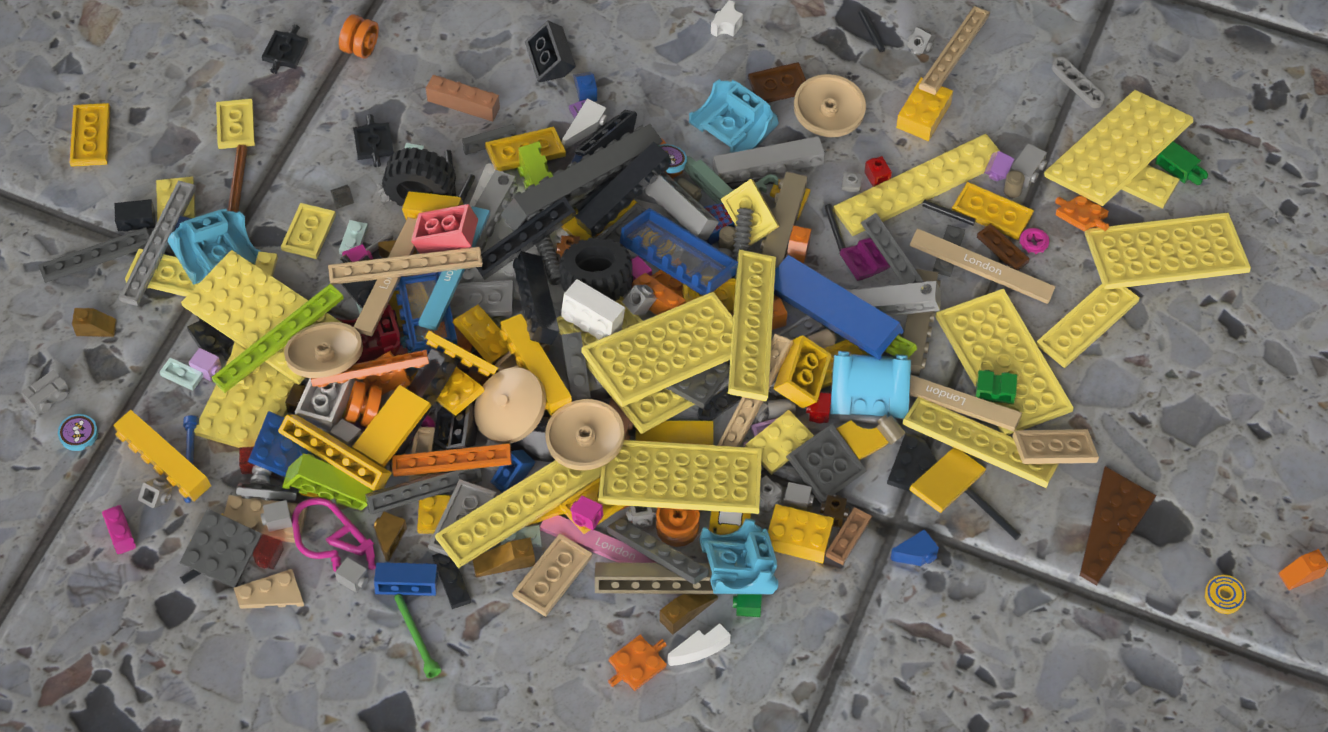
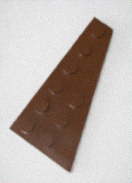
(1115, 517)

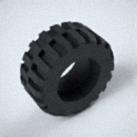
(417, 172)
(599, 255)

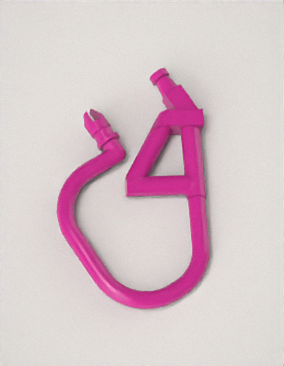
(365, 548)

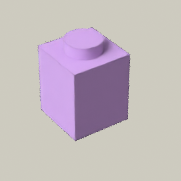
(206, 363)

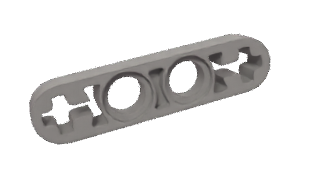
(1081, 80)

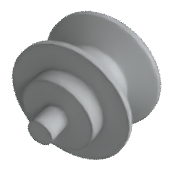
(380, 192)

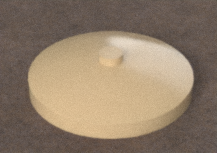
(829, 105)
(323, 349)
(510, 405)
(585, 434)

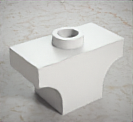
(727, 20)

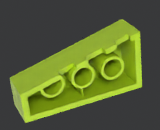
(532, 165)
(326, 481)

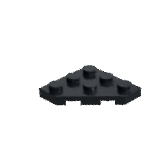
(911, 462)

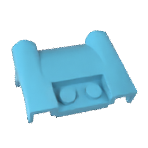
(735, 116)
(208, 239)
(870, 385)
(741, 560)

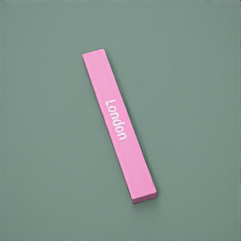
(594, 541)

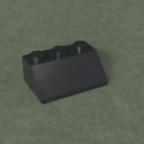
(550, 52)
(535, 443)

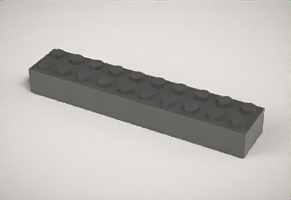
(579, 176)

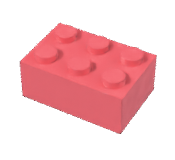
(445, 229)

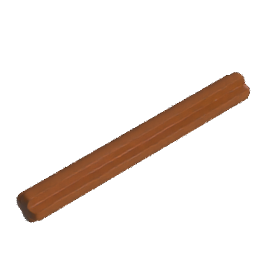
(237, 180)

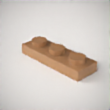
(848, 536)

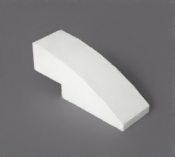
(699, 646)

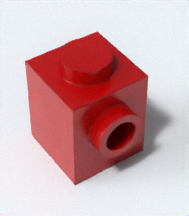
(877, 171)
(820, 410)

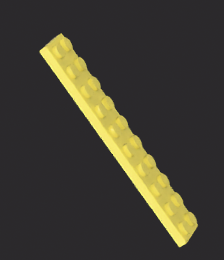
(917, 184)
(752, 326)
(512, 511)

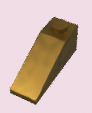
(505, 558)
(684, 609)

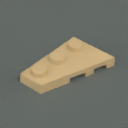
(273, 590)

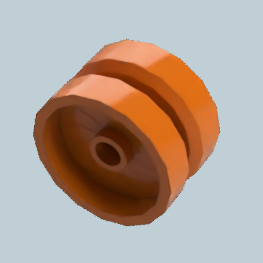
(358, 36)
(366, 405)
(677, 526)

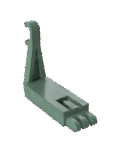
(713, 184)

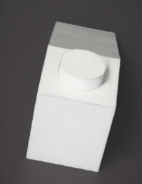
(585, 123)

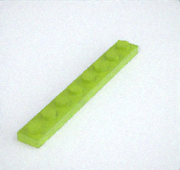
(277, 338)

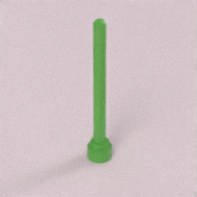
(431, 667)

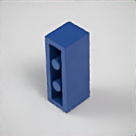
(406, 579)

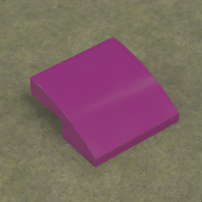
(864, 259)

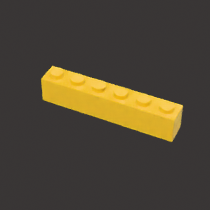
(533, 358)
(334, 452)
(162, 456)

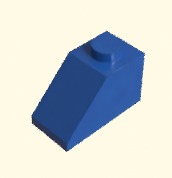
(585, 86)
(510, 475)
(916, 550)

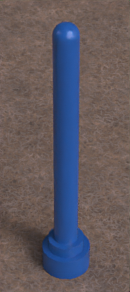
(190, 423)

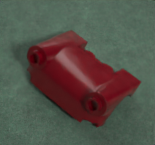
(384, 339)

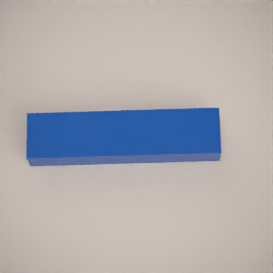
(835, 307)

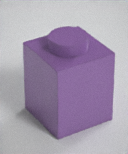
(998, 166)

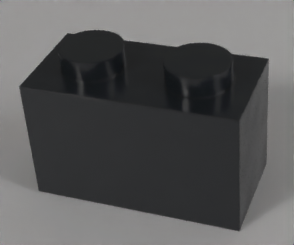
(134, 215)

